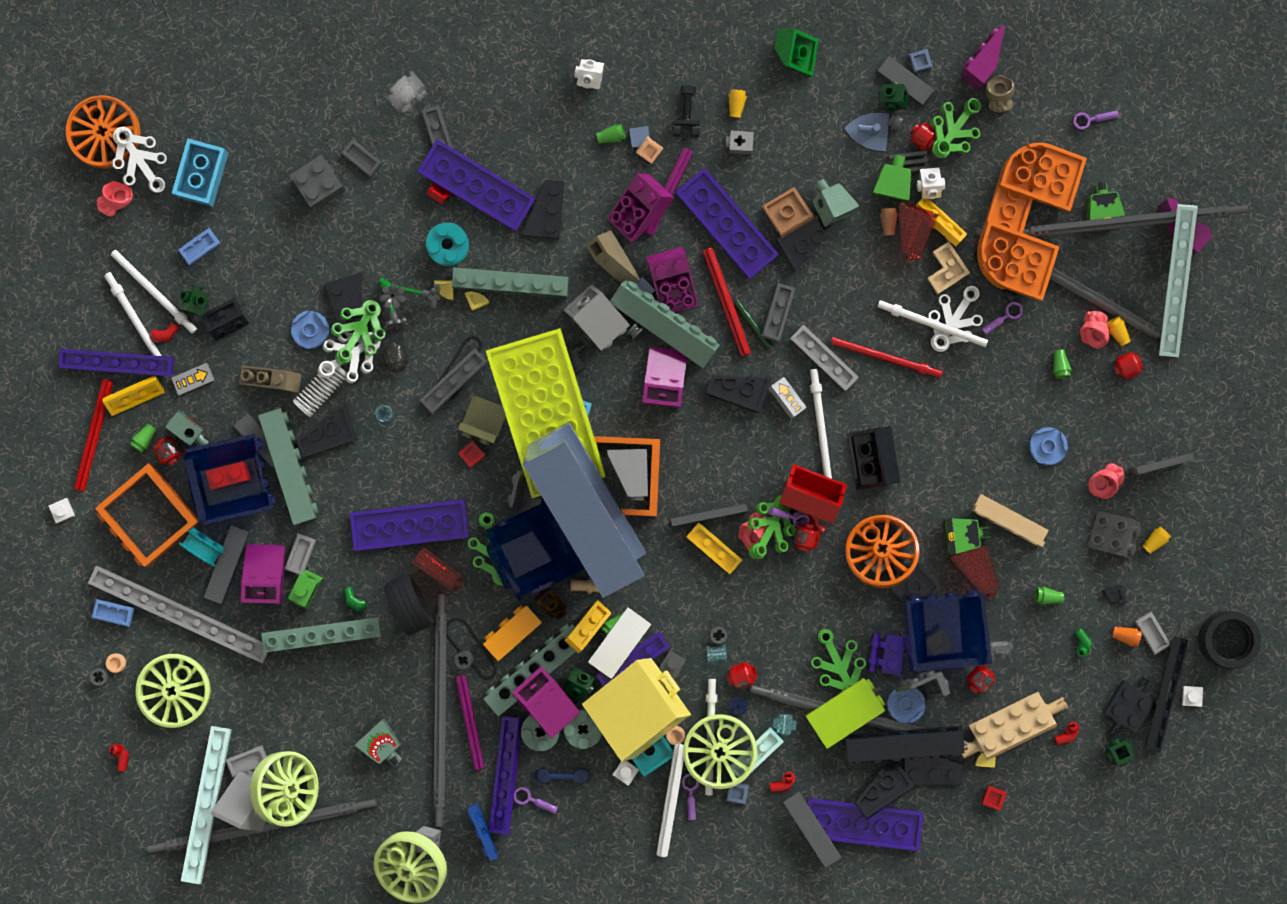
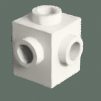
(589, 74)
(930, 183)

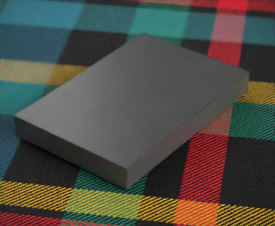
(1161, 464)

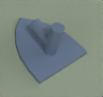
(870, 130)

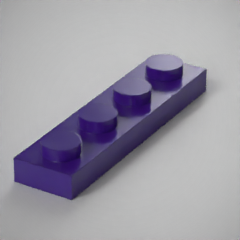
(648, 649)

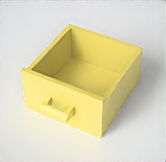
(636, 708)

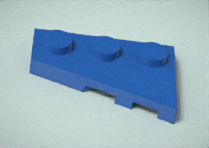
(482, 831)

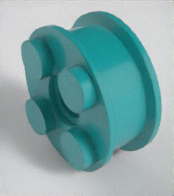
(444, 232)
(202, 546)

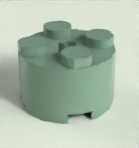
(582, 740)
(534, 741)

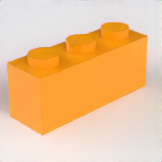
(511, 632)

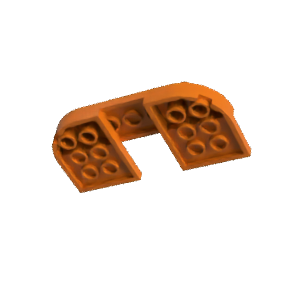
(1003, 251)

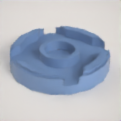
(315, 329)
(1041, 445)
(899, 703)

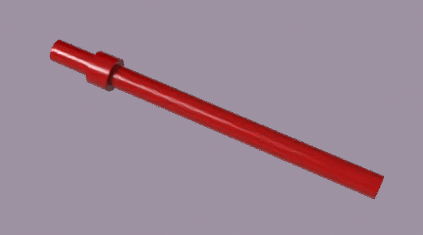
(922, 368)

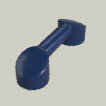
(580, 776)

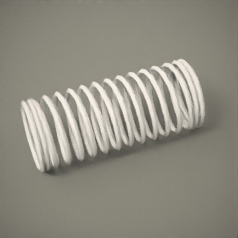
(308, 412)

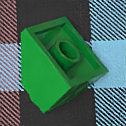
(797, 50)

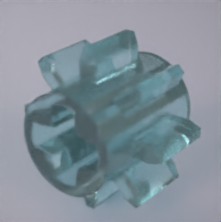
(784, 724)

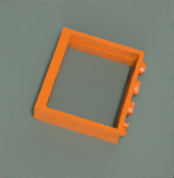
(654, 470)
(174, 498)

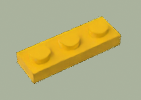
(944, 224)
(133, 395)
(714, 548)
(587, 626)

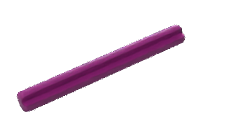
(673, 182)
(469, 721)

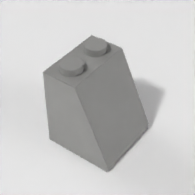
(597, 317)
(631, 471)
(236, 805)

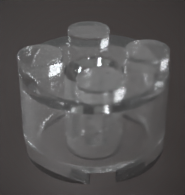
(405, 92)

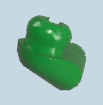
(352, 602)
(1084, 643)

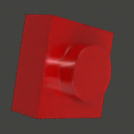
(438, 193)
(471, 454)
(994, 797)

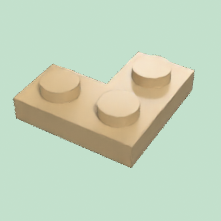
(952, 268)

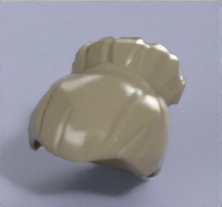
(1000, 93)

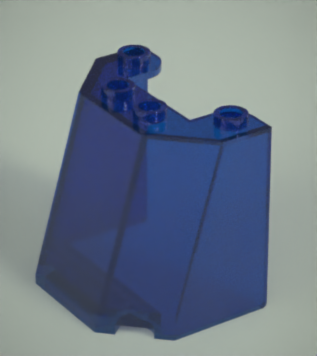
(233, 501)
(531, 551)
(961, 620)

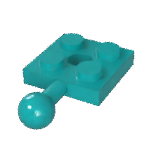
(662, 754)

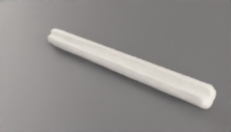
(670, 801)

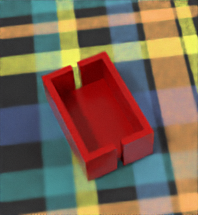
(813, 494)

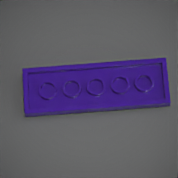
(476, 185)
(727, 223)
(409, 525)
(886, 829)

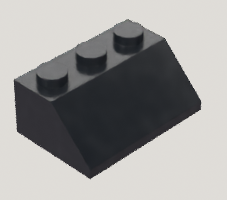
(873, 457)

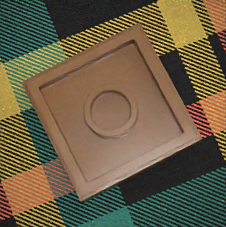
(787, 212)

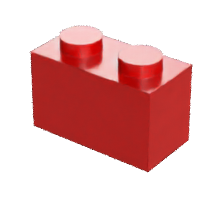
(228, 475)

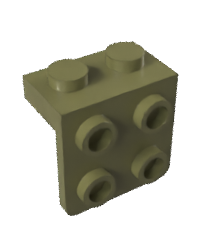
(483, 420)

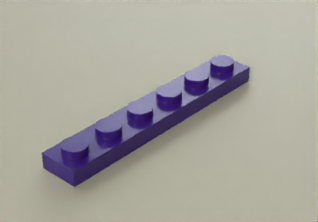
(116, 362)
(505, 775)

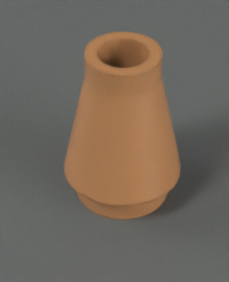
(888, 220)

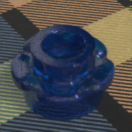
(741, 710)

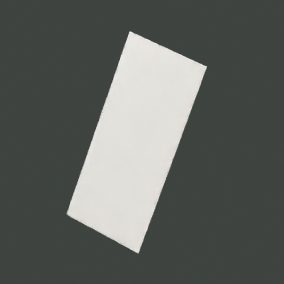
(619, 643)

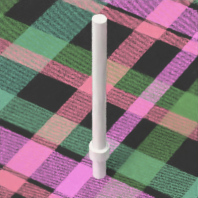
(117, 291)
(897, 310)
(180, 317)
(816, 389)
(711, 699)

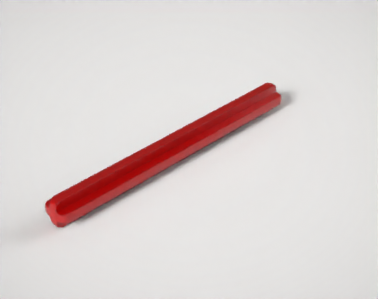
(726, 302)
(93, 436)

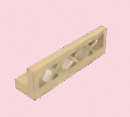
(1010, 520)

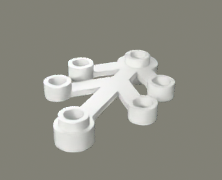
(137, 156)
(954, 321)
(331, 366)

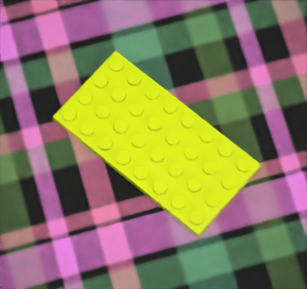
(540, 393)

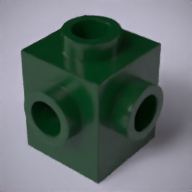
(893, 97)
(193, 300)
(579, 684)
(1124, 756)

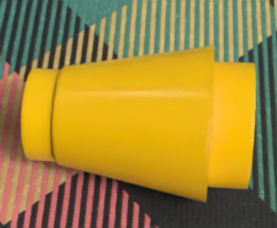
(736, 102)
(1118, 330)
(1156, 540)

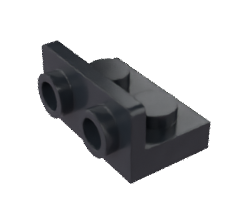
(224, 319)

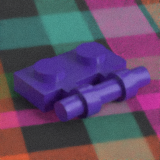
(892, 654)

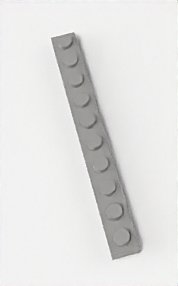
(178, 613)

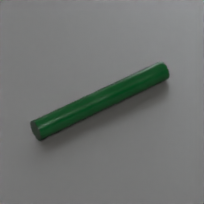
(752, 324)

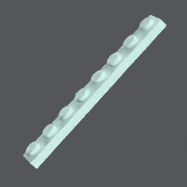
(1178, 280)
(206, 801)

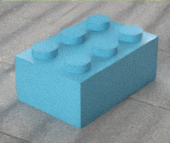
(200, 172)

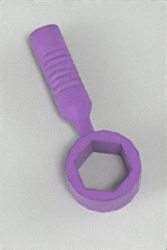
(1098, 118)
(998, 321)
(786, 515)
(691, 799)
(538, 802)

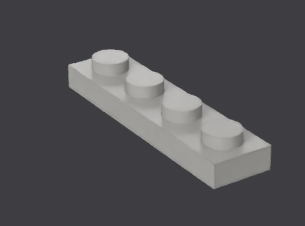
(824, 357)

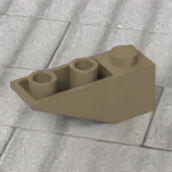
(610, 256)
(270, 378)

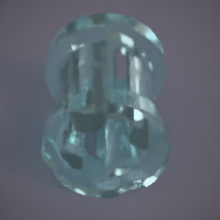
(382, 408)
(716, 653)

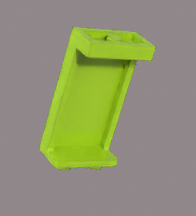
(846, 712)

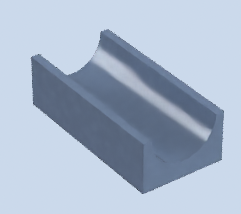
(585, 509)

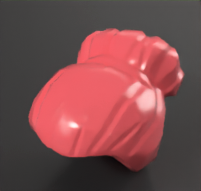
(114, 197)
(1095, 329)
(1106, 481)
(750, 536)

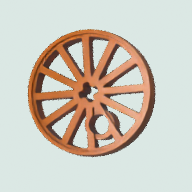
(104, 122)
(873, 550)

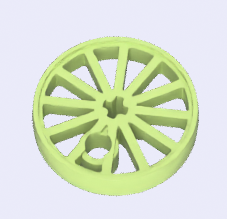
(173, 680)
(722, 742)
(284, 789)
(409, 867)

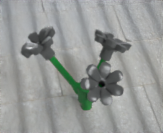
(392, 296)

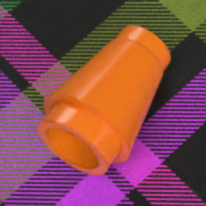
(1127, 635)

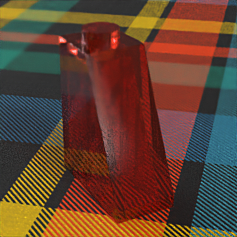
(915, 229)
(438, 569)
(977, 569)

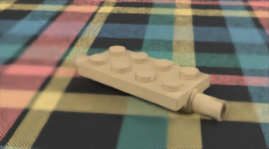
(1013, 726)

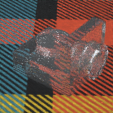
(1000, 647)

